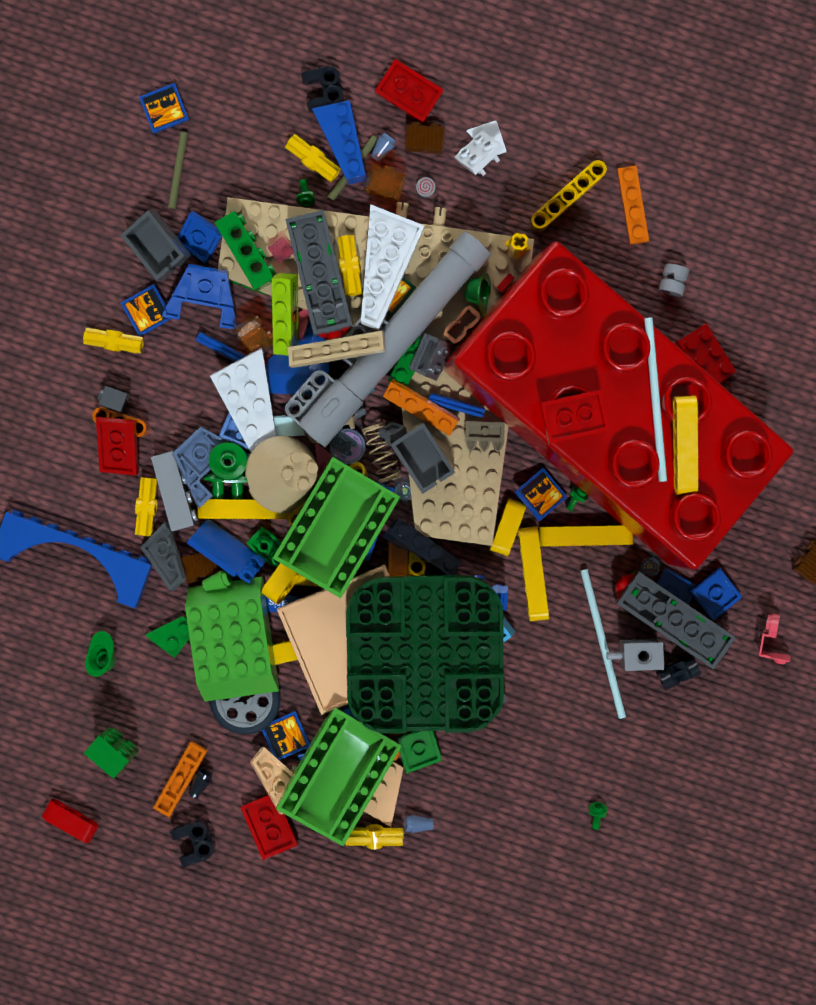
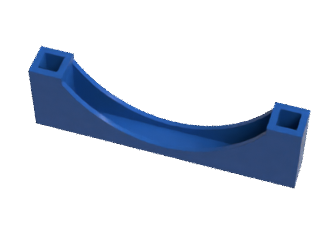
(126, 571)

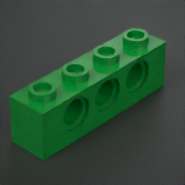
(226, 226)

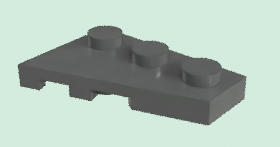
(164, 557)

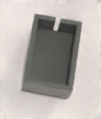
(156, 245)
(422, 458)

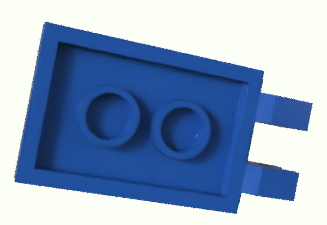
(226, 551)

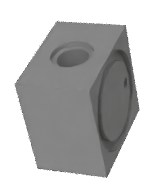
(629, 650)

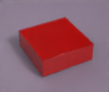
(505, 283)

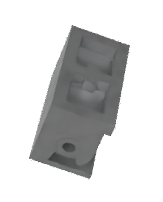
(430, 357)

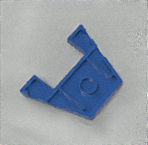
(203, 287)

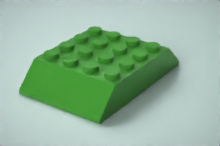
(336, 527)
(231, 640)
(337, 776)

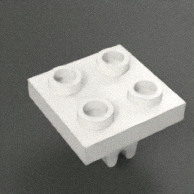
(479, 153)

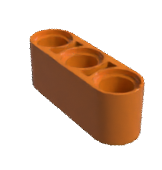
(112, 414)

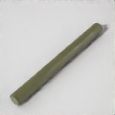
(177, 170)
(342, 182)

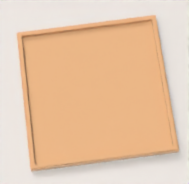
(320, 641)

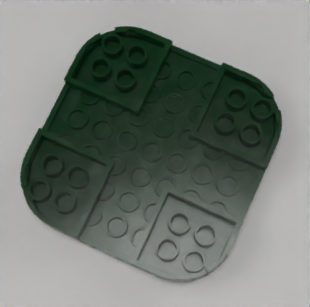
(425, 653)

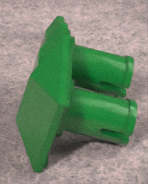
(218, 486)
(265, 545)

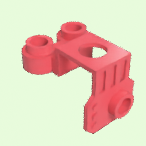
(772, 626)

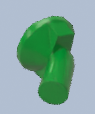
(307, 197)
(577, 495)
(597, 810)

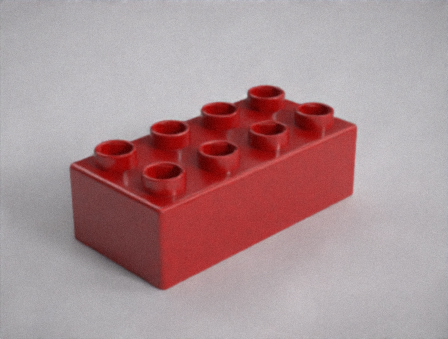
(571, 335)

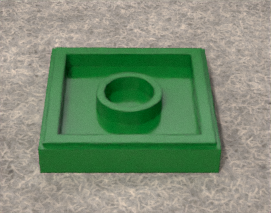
(418, 750)

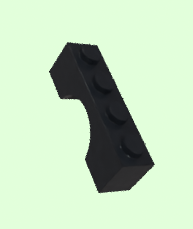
(410, 539)

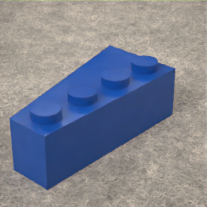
(341, 133)

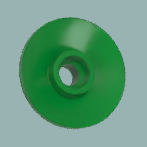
(227, 452)

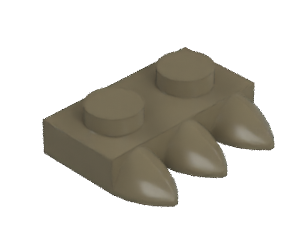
(485, 434)

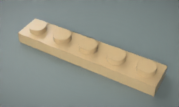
(336, 349)

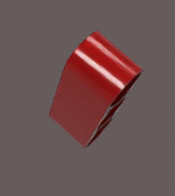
(70, 821)

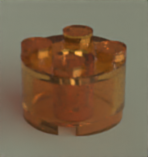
(384, 183)
(253, 336)

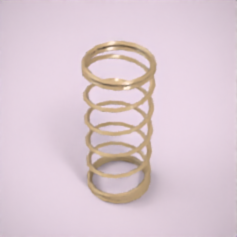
(393, 476)

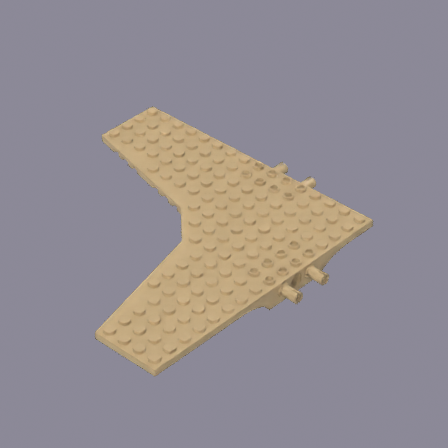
(467, 501)

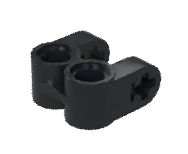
(318, 76)
(677, 672)
(197, 840)

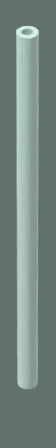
(655, 400)
(603, 643)

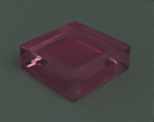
(281, 250)

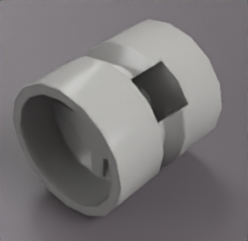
(673, 280)

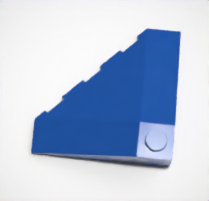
(288, 380)

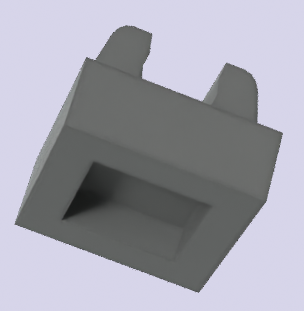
(392, 432)

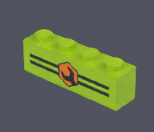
(285, 312)

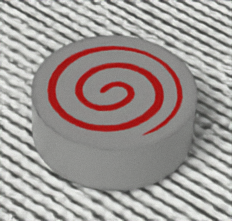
(425, 187)

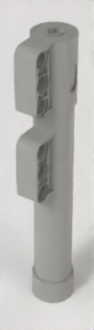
(339, 399)

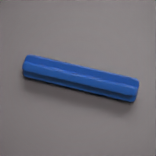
(219, 347)
(457, 405)

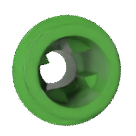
(217, 581)

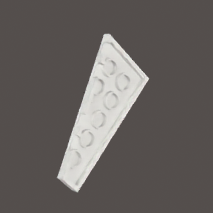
(388, 254)
(247, 397)

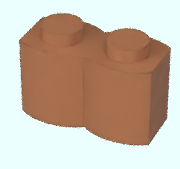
(465, 322)

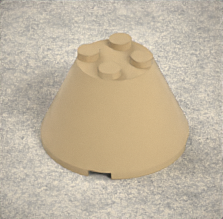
(281, 473)

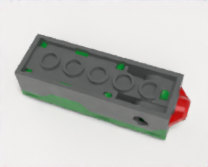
(319, 275)
(673, 618)

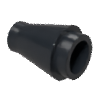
(200, 782)

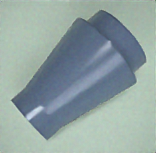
(383, 147)
(417, 824)

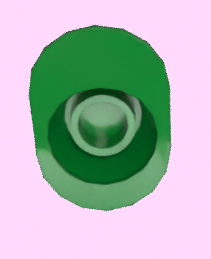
(478, 292)
(100, 654)

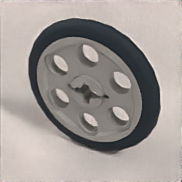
(241, 724)

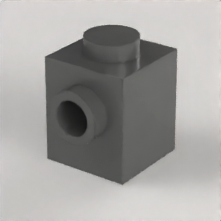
(113, 399)

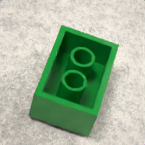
(111, 752)

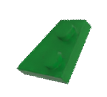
(171, 636)

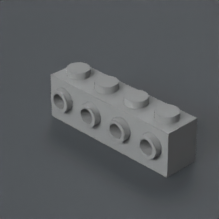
(174, 492)

